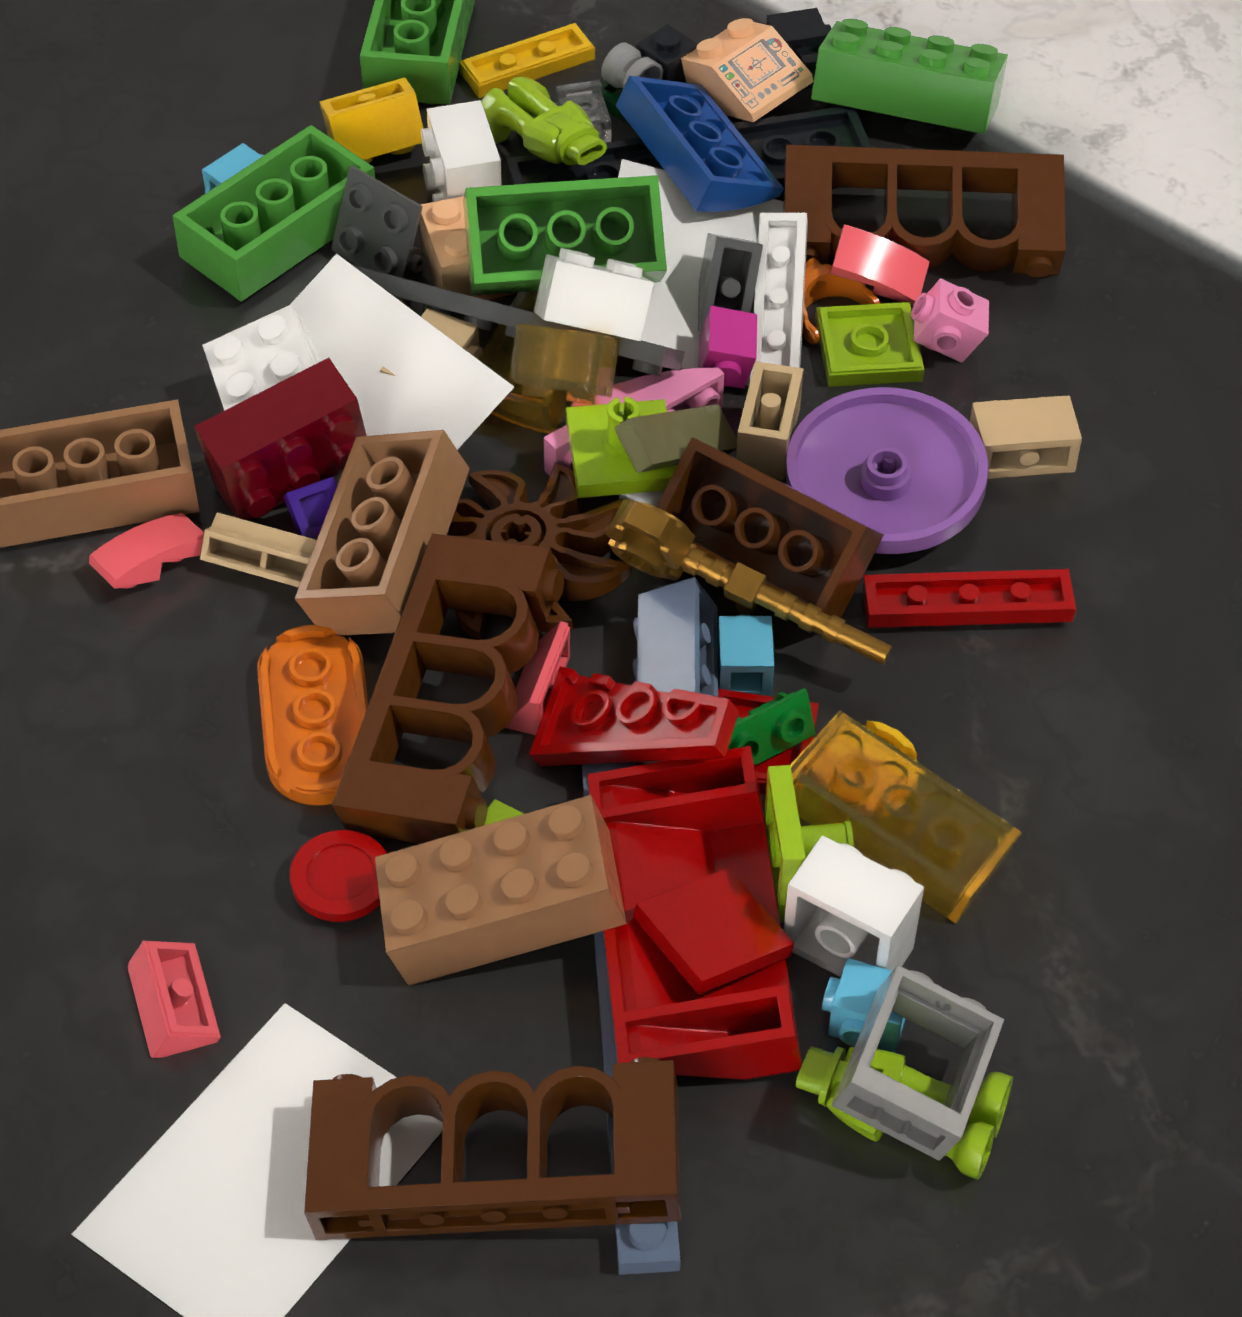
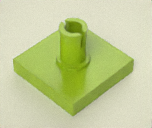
(598, 455)
(787, 839)

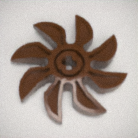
(551, 522)

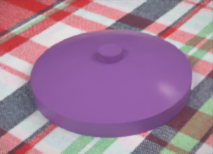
(892, 465)

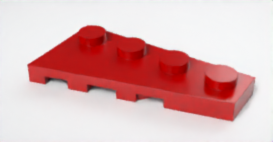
(621, 723)

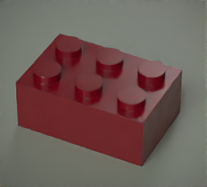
(281, 439)

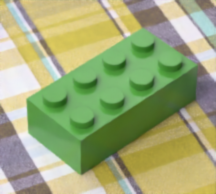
(416, 42)
(909, 75)
(268, 213)
(521, 223)

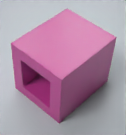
(729, 344)

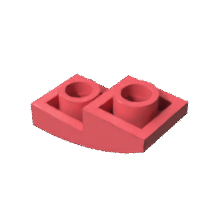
(880, 263)
(139, 552)

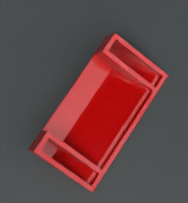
(666, 830)

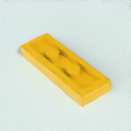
(527, 58)

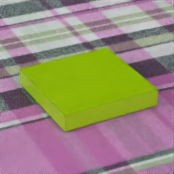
(869, 344)

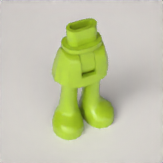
(546, 129)
(824, 1071)

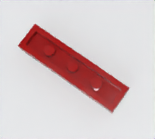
(968, 598)

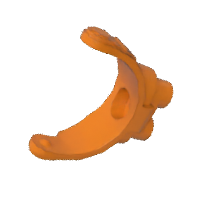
(822, 284)

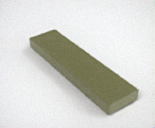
(661, 438)

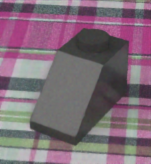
(728, 274)

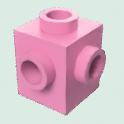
(950, 320)

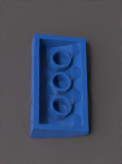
(697, 145)

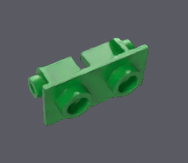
(775, 725)

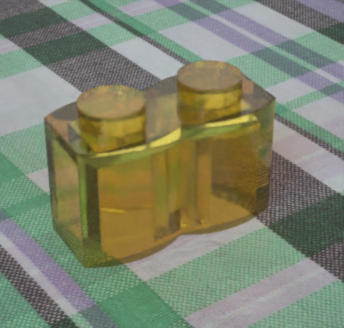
(563, 361)

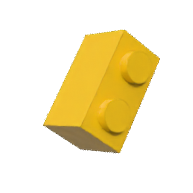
(375, 119)

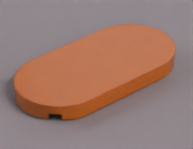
(310, 710)

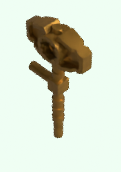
(664, 548)

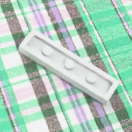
(781, 288)

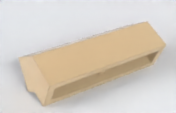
(257, 549)

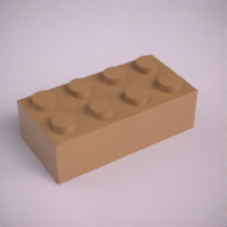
(94, 473)
(378, 530)
(499, 890)

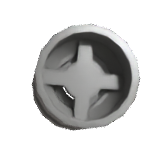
(626, 61)

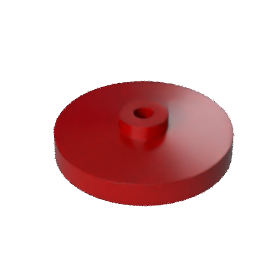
(337, 875)

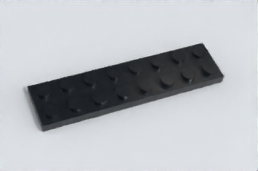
(766, 137)

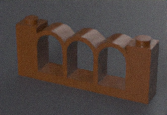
(1033, 179)
(458, 575)
(355, 1115)

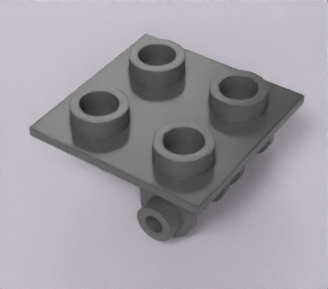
(377, 227)

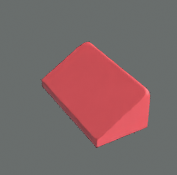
(539, 677)
(172, 998)

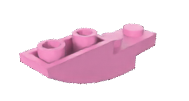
(679, 388)

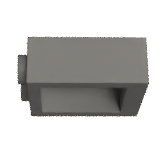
(898, 1108)

